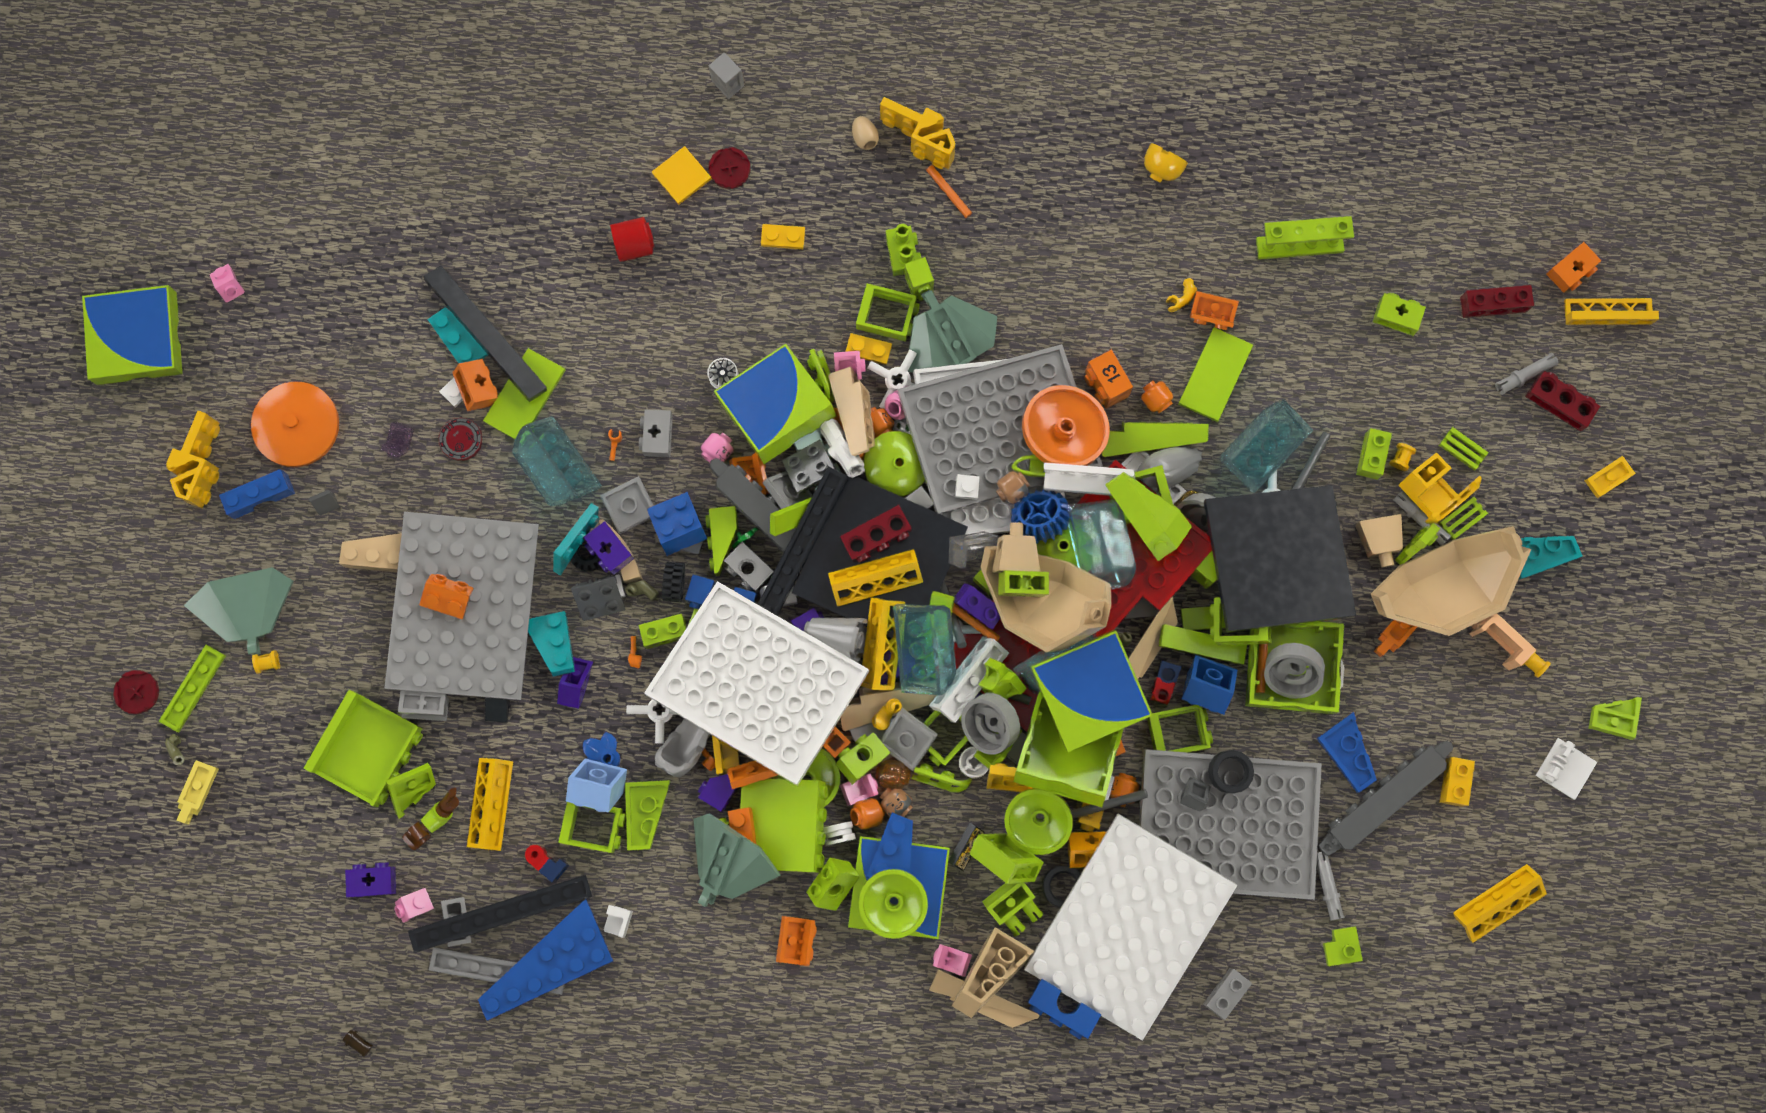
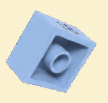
(596, 785)

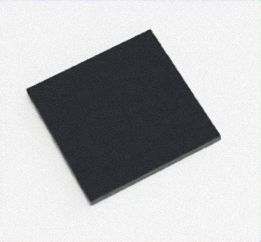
(855, 506)
(1279, 558)

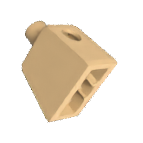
(1382, 538)
(1016, 551)

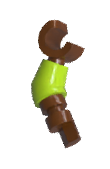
(432, 821)

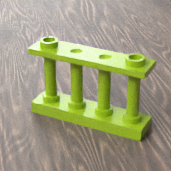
(1304, 237)

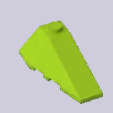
(1153, 518)

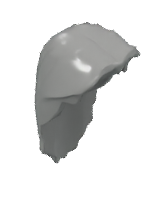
(1177, 464)
(681, 749)

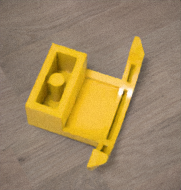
(1432, 492)

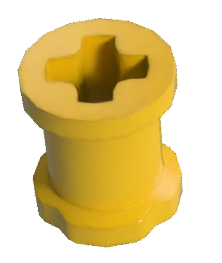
(1402, 456)
(266, 662)
(1537, 664)

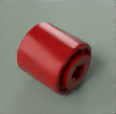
(632, 239)

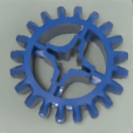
(1040, 511)

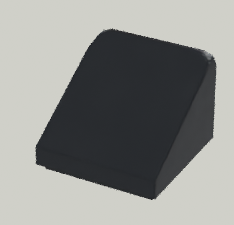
(496, 709)

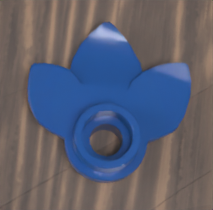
(600, 749)

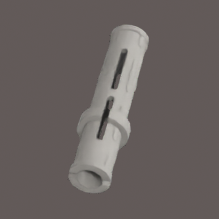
(1518, 378)
(1418, 515)
(1329, 888)

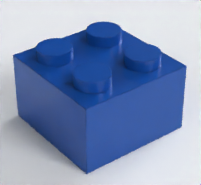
(676, 523)
(1209, 684)

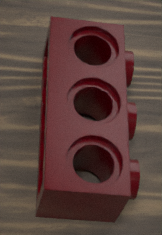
(1497, 301)
(1551, 400)
(881, 523)

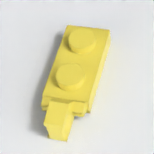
(195, 790)

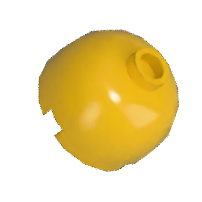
(1163, 164)

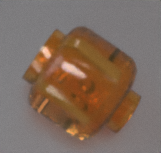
(893, 774)

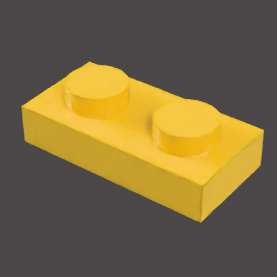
(783, 236)
(869, 348)
(1610, 477)

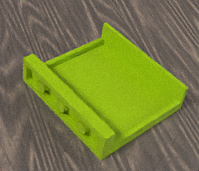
(364, 748)
(789, 821)

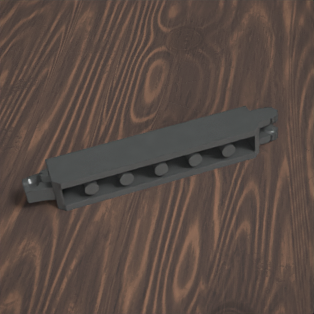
(748, 499)
(1386, 799)

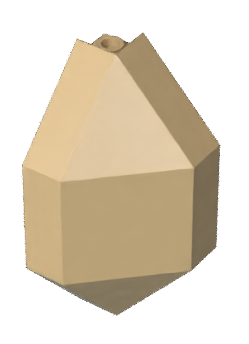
(1454, 582)
(1071, 612)

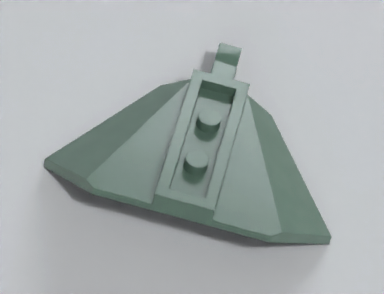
(950, 333)
(242, 605)
(728, 861)

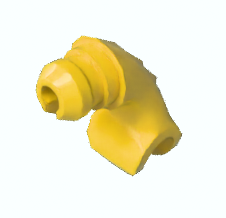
(1189, 292)
(882, 718)

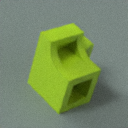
(1001, 680)
(1343, 947)

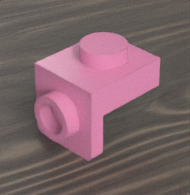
(226, 283)
(850, 359)
(860, 790)
(413, 905)
(951, 960)

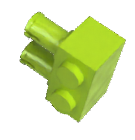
(901, 247)
(1008, 901)

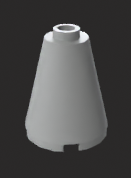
(841, 634)

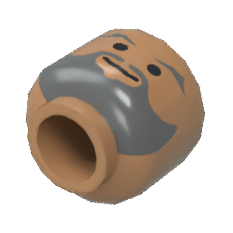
(1012, 487)
(896, 802)

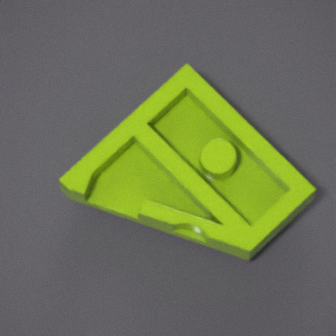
(1424, 537)
(1617, 718)
(410, 787)

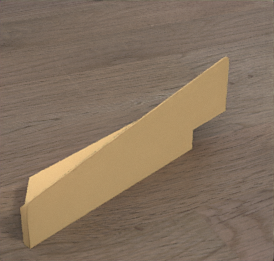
(854, 410)
(1148, 647)
(863, 708)
(996, 1008)

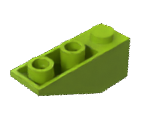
(723, 528)

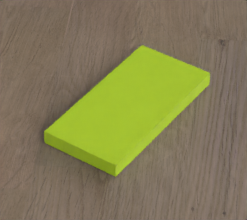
(1215, 374)
(512, 409)

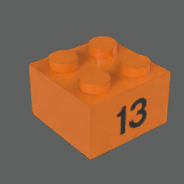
(1108, 379)

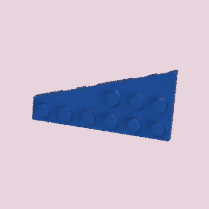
(560, 957)

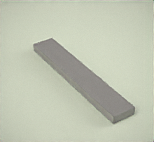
(472, 966)

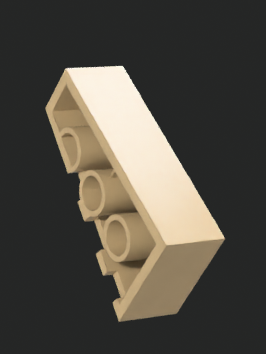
(372, 553)
(994, 966)

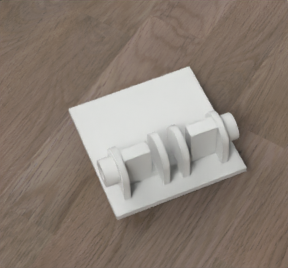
(1566, 768)

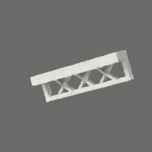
(1080, 478)
(967, 678)

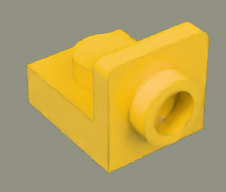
(1090, 821)

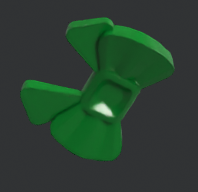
(742, 538)

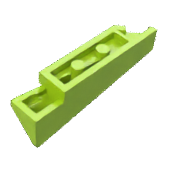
(1152, 436)

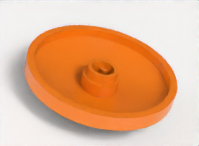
(295, 424)
(1065, 426)

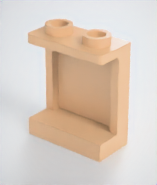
(1507, 637)

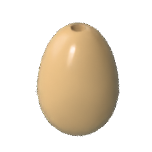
(865, 133)

